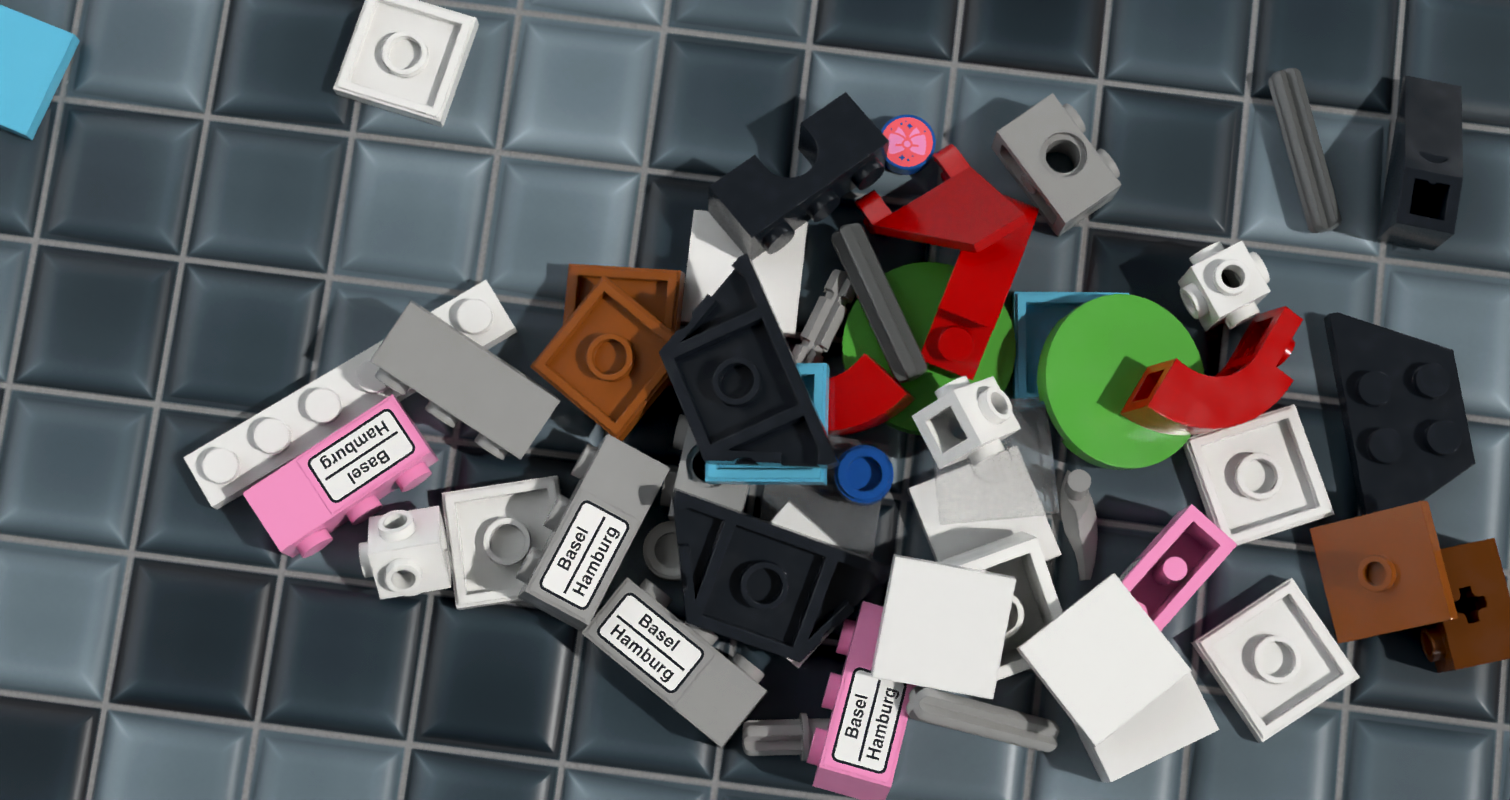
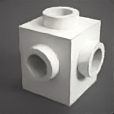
(1211, 299)
(967, 422)
(407, 552)

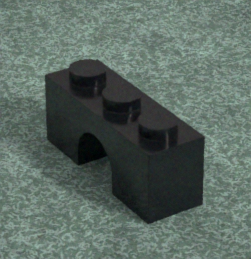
(766, 209)

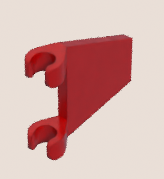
(957, 214)

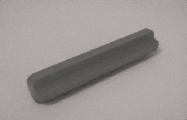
(1304, 150)
(879, 303)

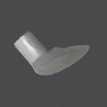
(1080, 520)

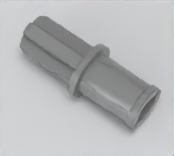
(781, 736)

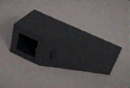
(1424, 166)

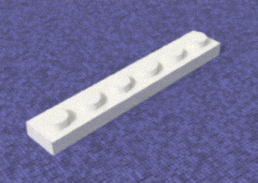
(320, 408)

